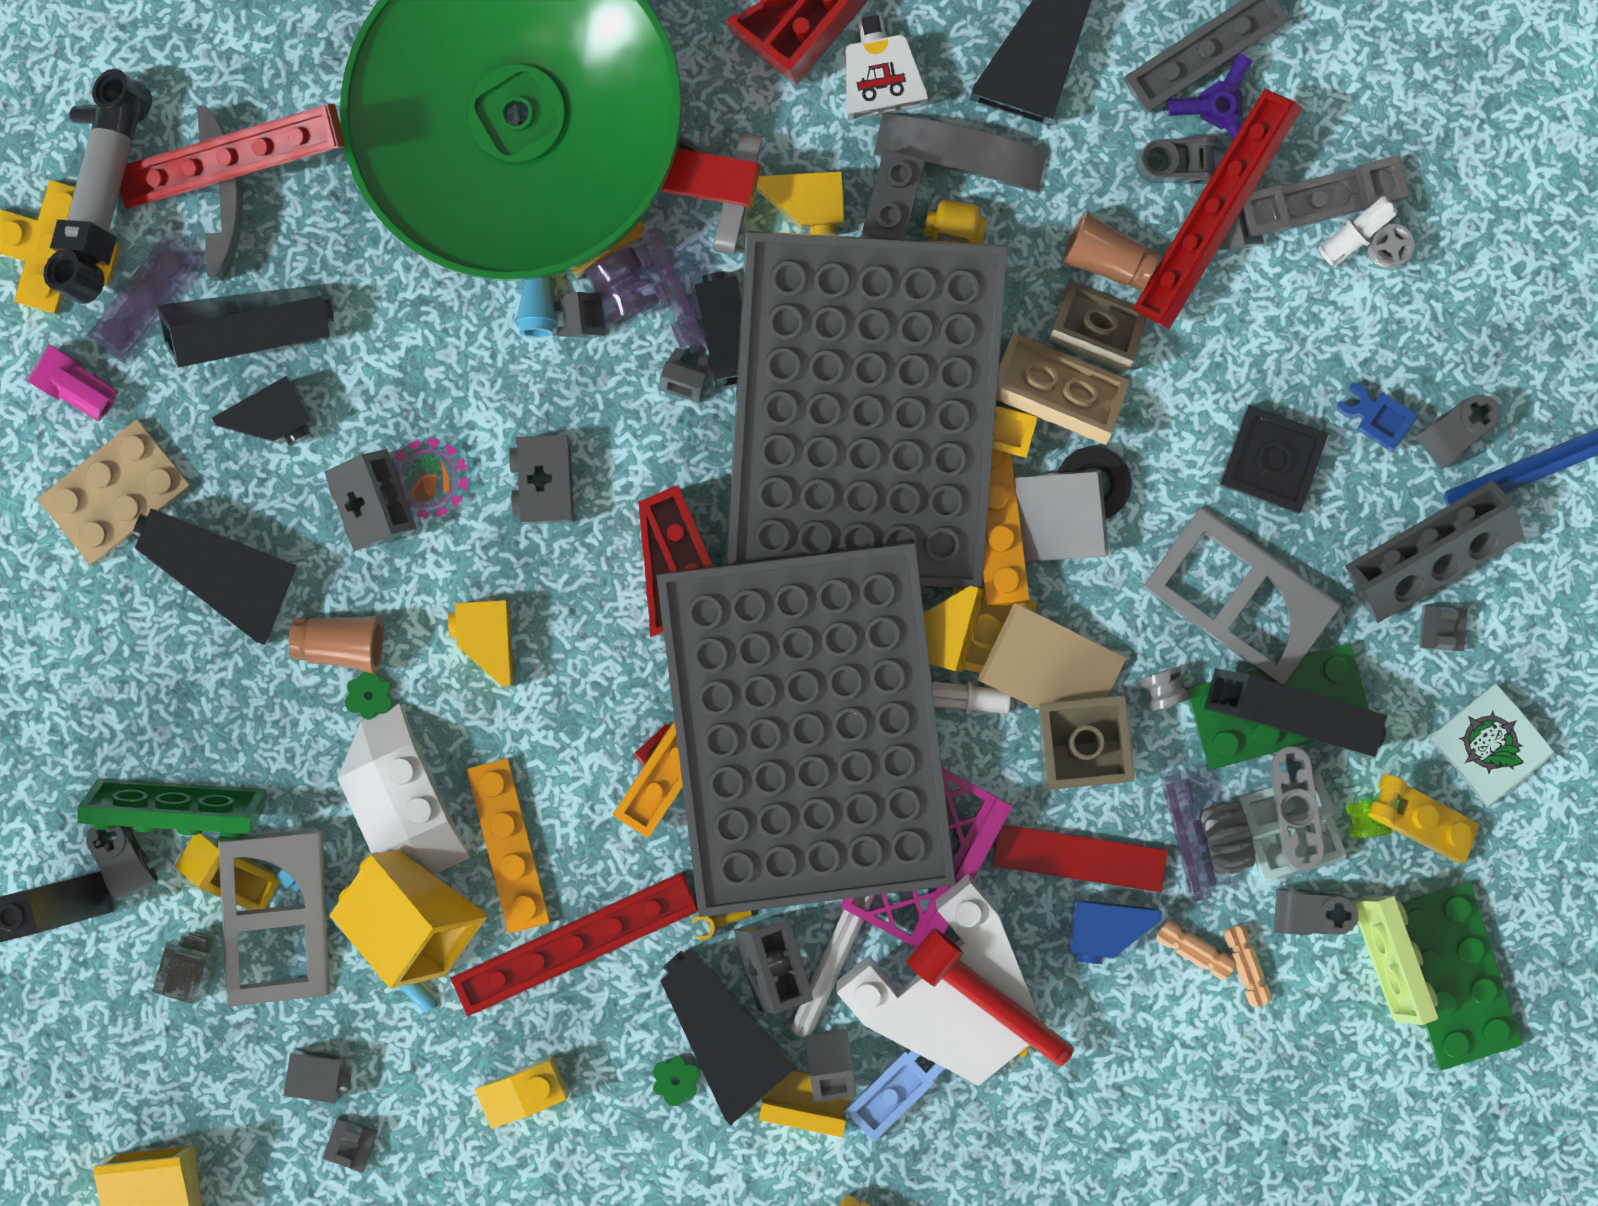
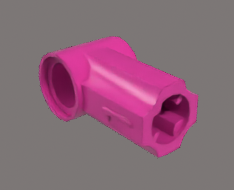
(65, 379)

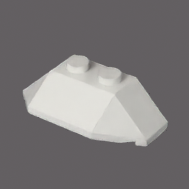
(397, 794)

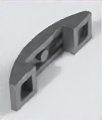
(963, 150)
(1324, 197)
(222, 246)

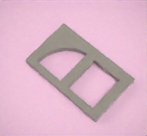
(1306, 604)
(303, 859)

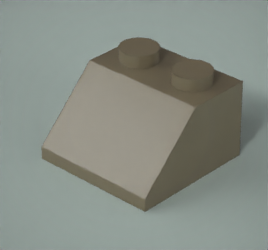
(1085, 743)

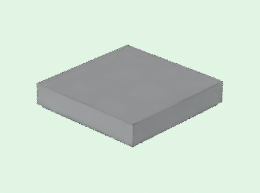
(1062, 515)

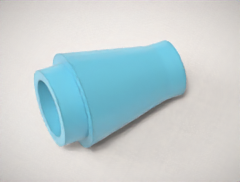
(536, 309)

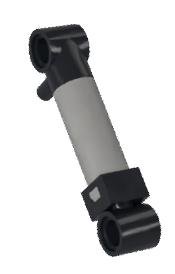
(85, 235)

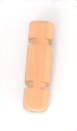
(1195, 949)
(1247, 965)

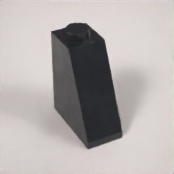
(721, 317)

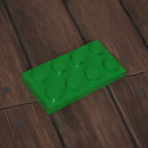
(1230, 740)
(172, 806)
(1464, 975)

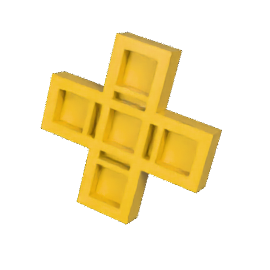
(30, 242)

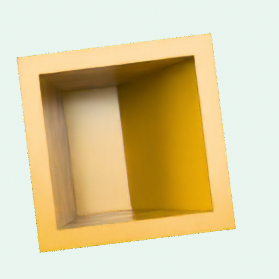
(405, 919)
(149, 1178)

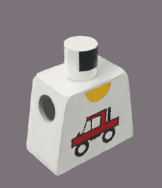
(881, 73)

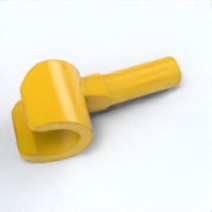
(720, 921)

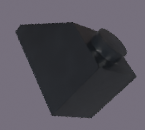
(270, 414)

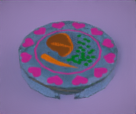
(432, 477)

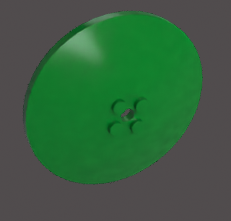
(496, 198)

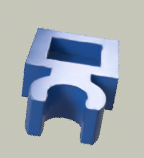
(1383, 420)

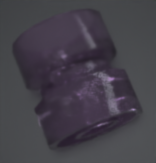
(620, 282)

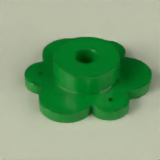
(357, 700)
(675, 1093)

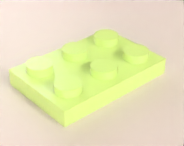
(1396, 959)

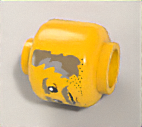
(955, 223)

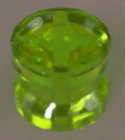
(1362, 824)

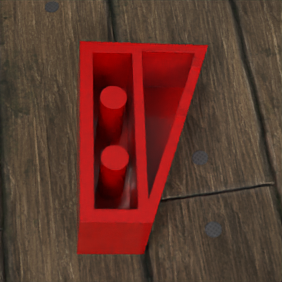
(792, 32)
(668, 545)

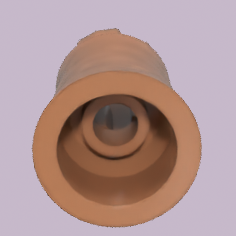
(1109, 253)
(338, 642)

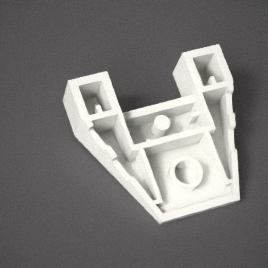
(940, 1019)

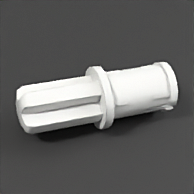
(1357, 231)
(970, 698)

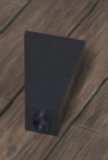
(1033, 61)
(243, 323)
(222, 572)
(1296, 712)
(53, 906)
(725, 1037)

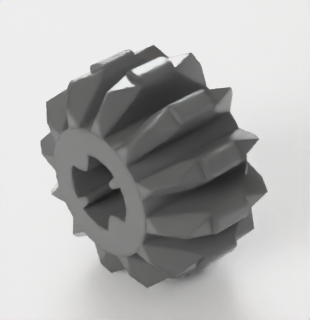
(1227, 837)

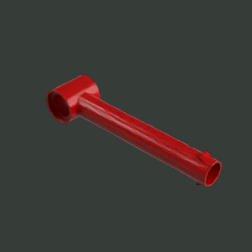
(939, 959)

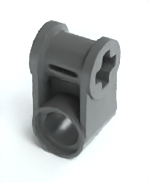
(1187, 159)
(1454, 433)
(121, 863)
(1305, 913)

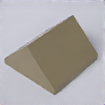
(1097, 327)

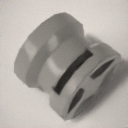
(1398, 243)
(1164, 689)

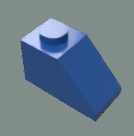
(1107, 928)

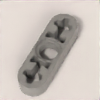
(733, 215)
(1282, 778)

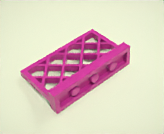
(966, 860)

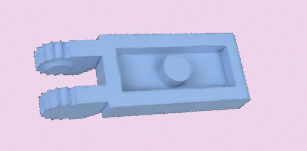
(891, 1094)

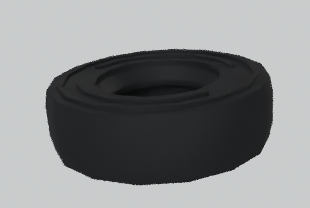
(1112, 465)

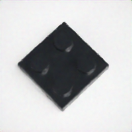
(1273, 459)

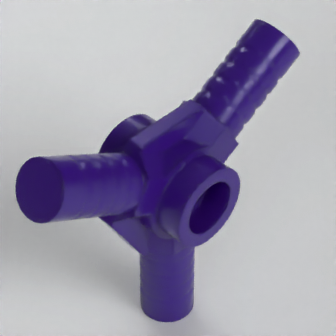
(1219, 103)

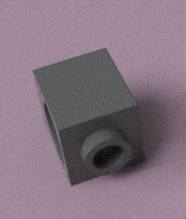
(830, 1066)
(317, 1076)

